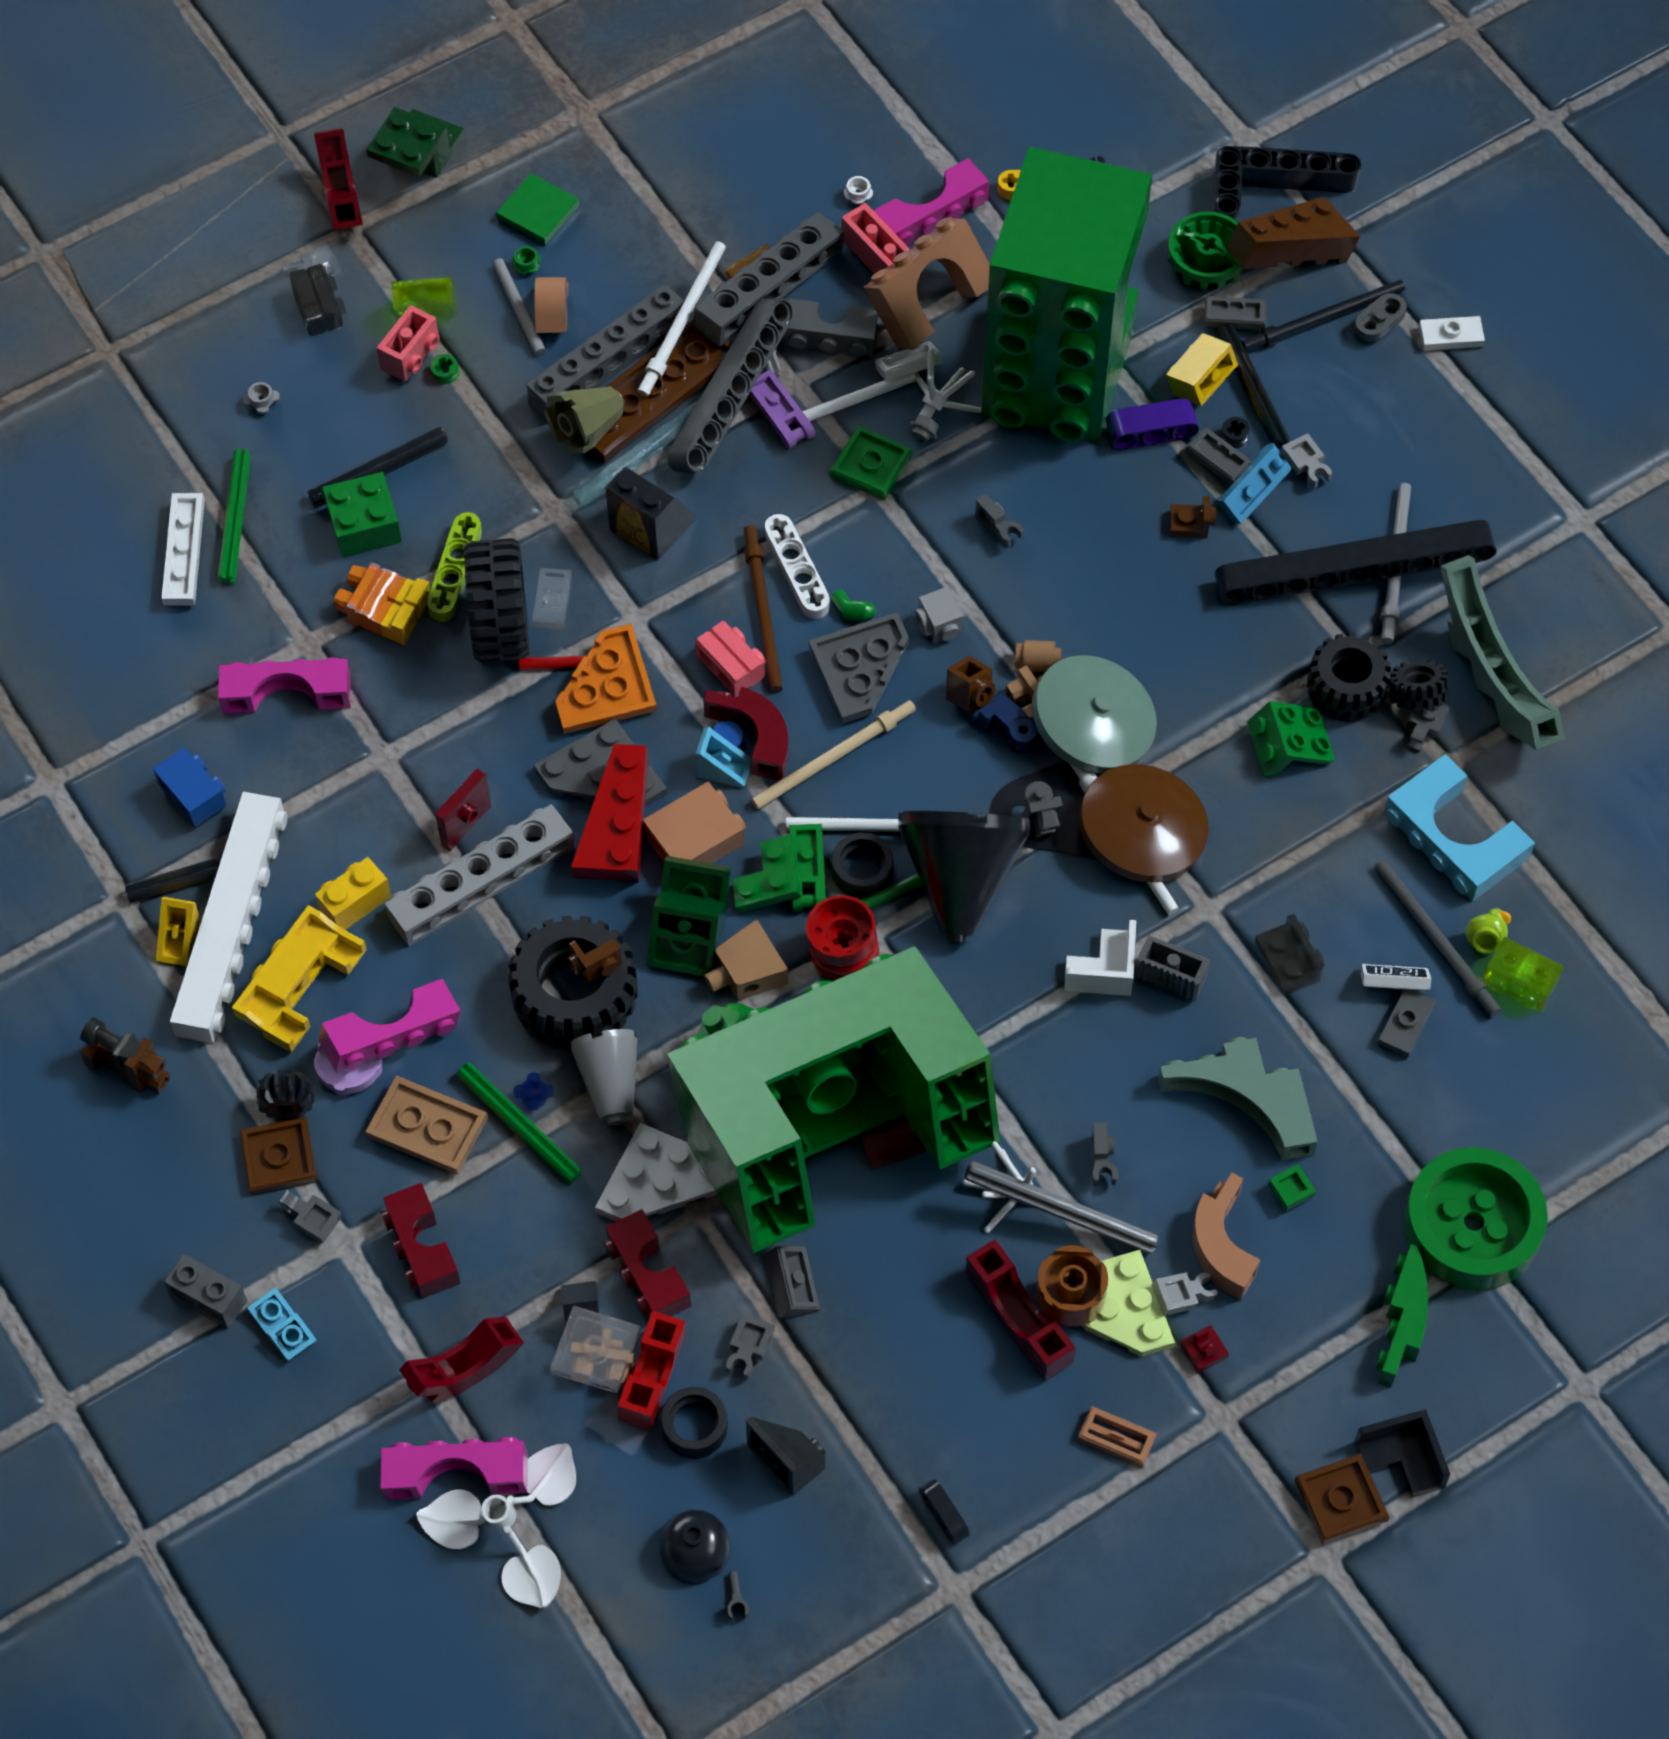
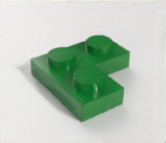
(776, 882)

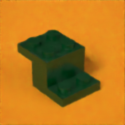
(415, 142)
(688, 916)

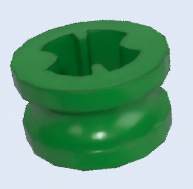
(451, 363)

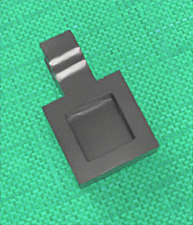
(992, 517)
(1425, 724)
(1102, 1147)
(312, 1217)

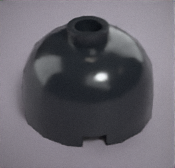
(694, 1546)

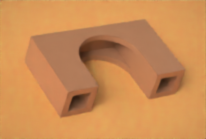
(895, 288)

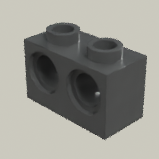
(205, 1291)

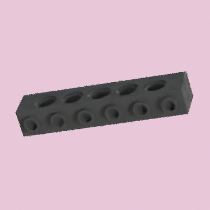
(768, 277)
(609, 349)

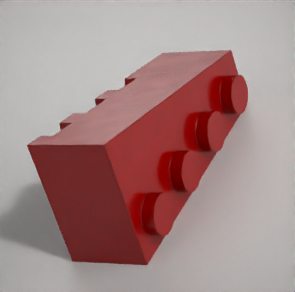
(614, 828)

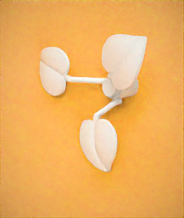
(455, 1520)

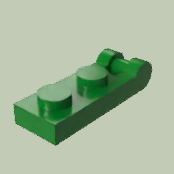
(810, 863)

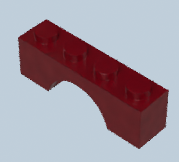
(1036, 1334)

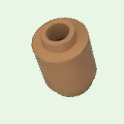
(1037, 655)

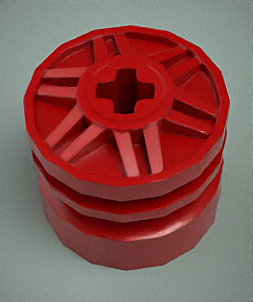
(841, 923)

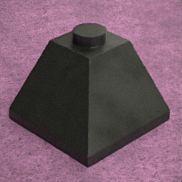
(786, 1452)

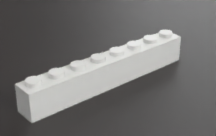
(228, 918)

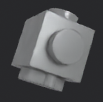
(940, 615)

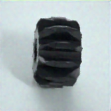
(285, 1094)

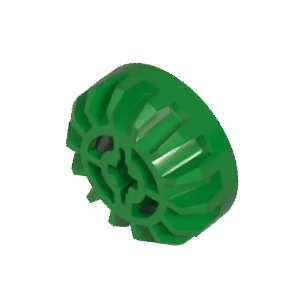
(1203, 240)

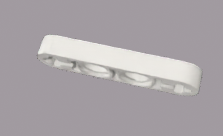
(796, 566)

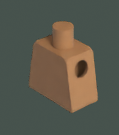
(747, 964)

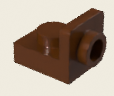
(1192, 520)

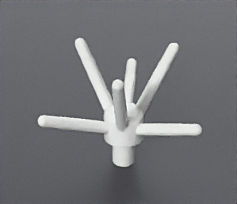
(937, 399)
(991, 1194)

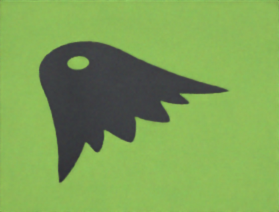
(1063, 783)

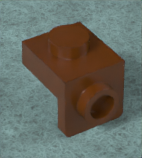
(597, 962)

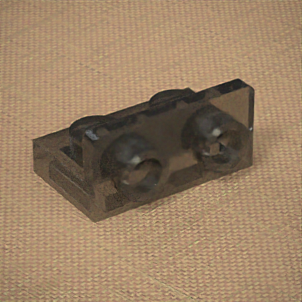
(1291, 955)

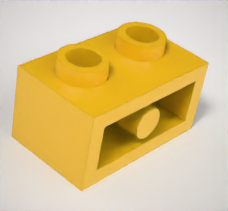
(1202, 369)
(353, 893)

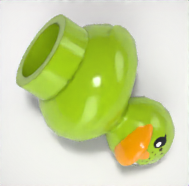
(1488, 930)

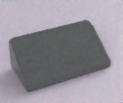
(791, 1281)

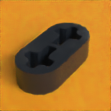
(944, 1511)

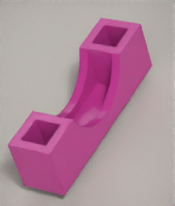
(963, 190)
(246, 685)
(352, 1041)
(410, 1468)

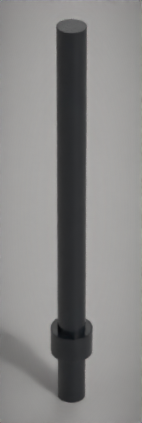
(1272, 334)

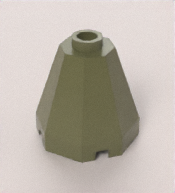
(583, 416)

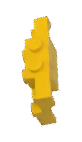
(289, 973)

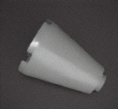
(609, 1072)

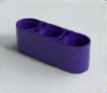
(1152, 424)

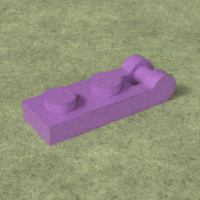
(781, 410)

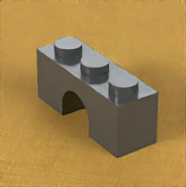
(852, 336)

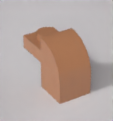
(551, 304)

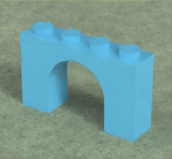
(1470, 867)

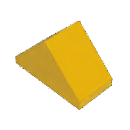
(177, 931)

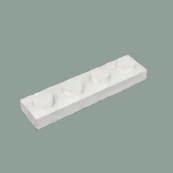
(183, 549)

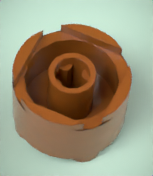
(1066, 1304)

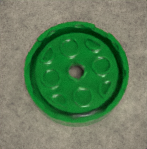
(1486, 1188)

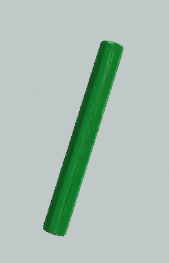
(234, 516)
(518, 1123)

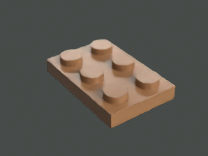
(426, 1125)

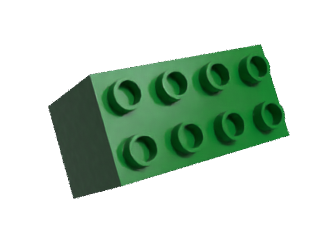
(1063, 294)
(824, 1072)

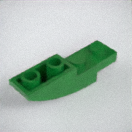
(1408, 1313)

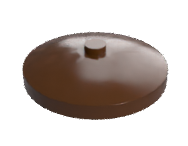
(1143, 823)

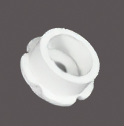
(855, 185)

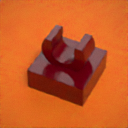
(1204, 1349)

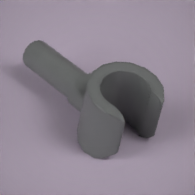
(736, 1598)

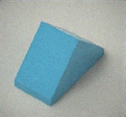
(721, 760)

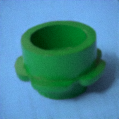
(526, 254)

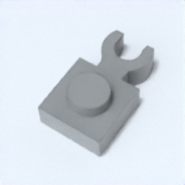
(1306, 457)
(1180, 1294)

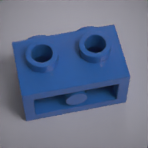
(190, 786)

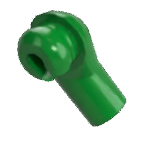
(853, 609)

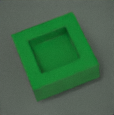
(1292, 1187)

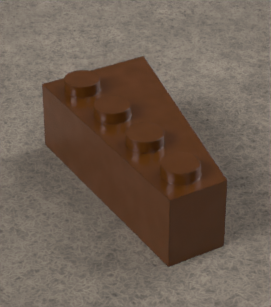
(1293, 235)

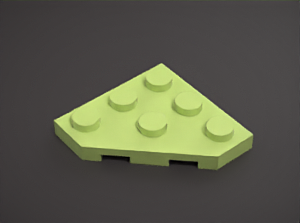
(1131, 1308)

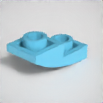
(281, 1324)

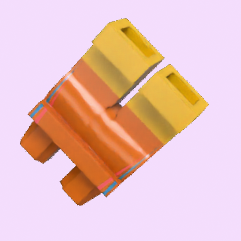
(383, 601)

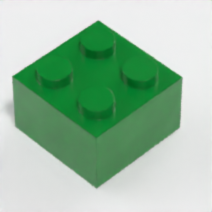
(362, 514)

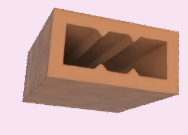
(696, 827)

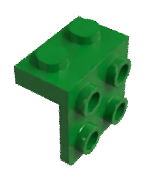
(1287, 734)

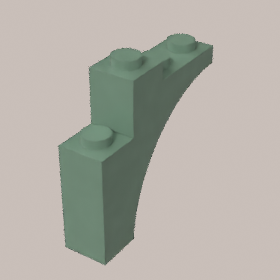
(1239, 1077)

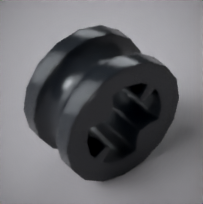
(1238, 424)

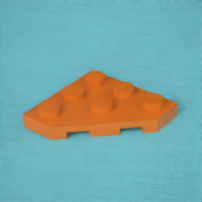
(607, 683)

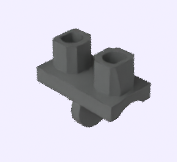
(1041, 808)

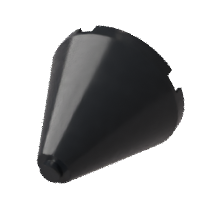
(961, 862)

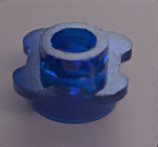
(536, 1100)

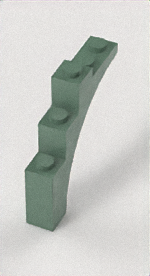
(1476, 636)

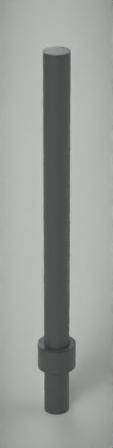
(1474, 985)

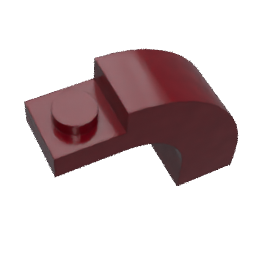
(338, 178)
(761, 720)
(465, 1364)

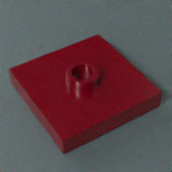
(463, 809)

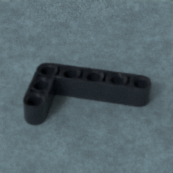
(1279, 169)

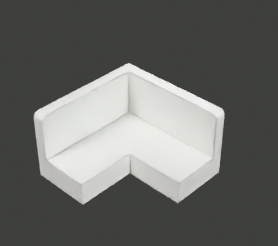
(1110, 972)

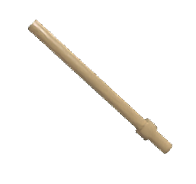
(884, 723)

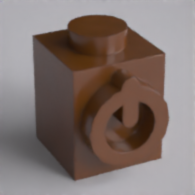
(969, 684)

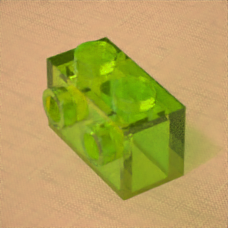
(1523, 974)

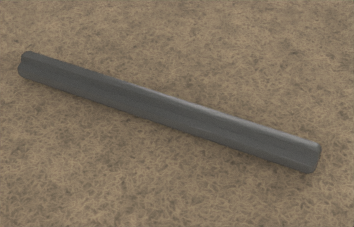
(1061, 1207)

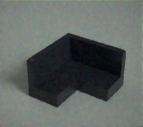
(1406, 1443)

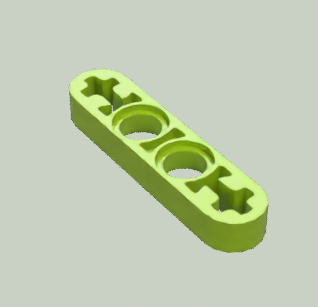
(452, 566)

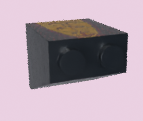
(645, 513)

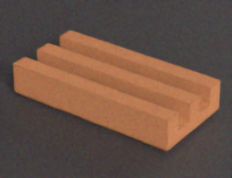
(1111, 1448)

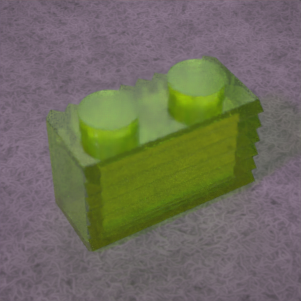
(429, 295)

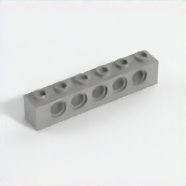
(472, 890)

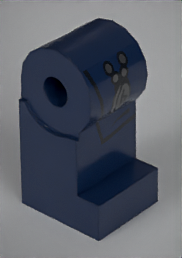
(1010, 723)

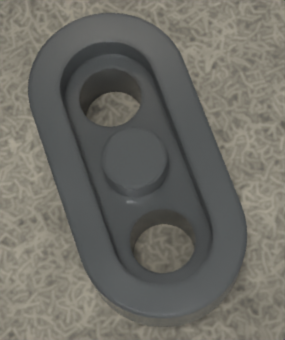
(1378, 319)

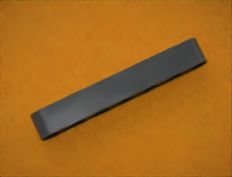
(730, 386)

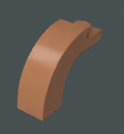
(1228, 1265)

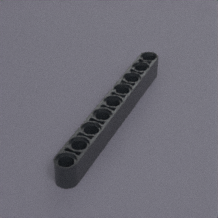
(1353, 562)

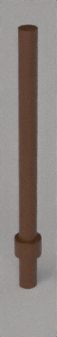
(755, 557)

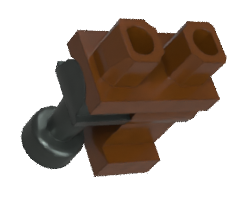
(132, 1060)

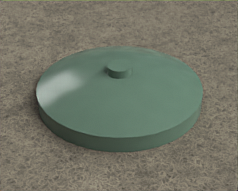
(1093, 713)

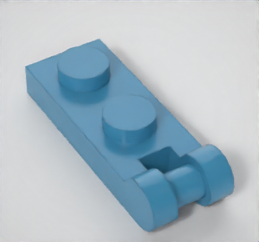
(1254, 484)

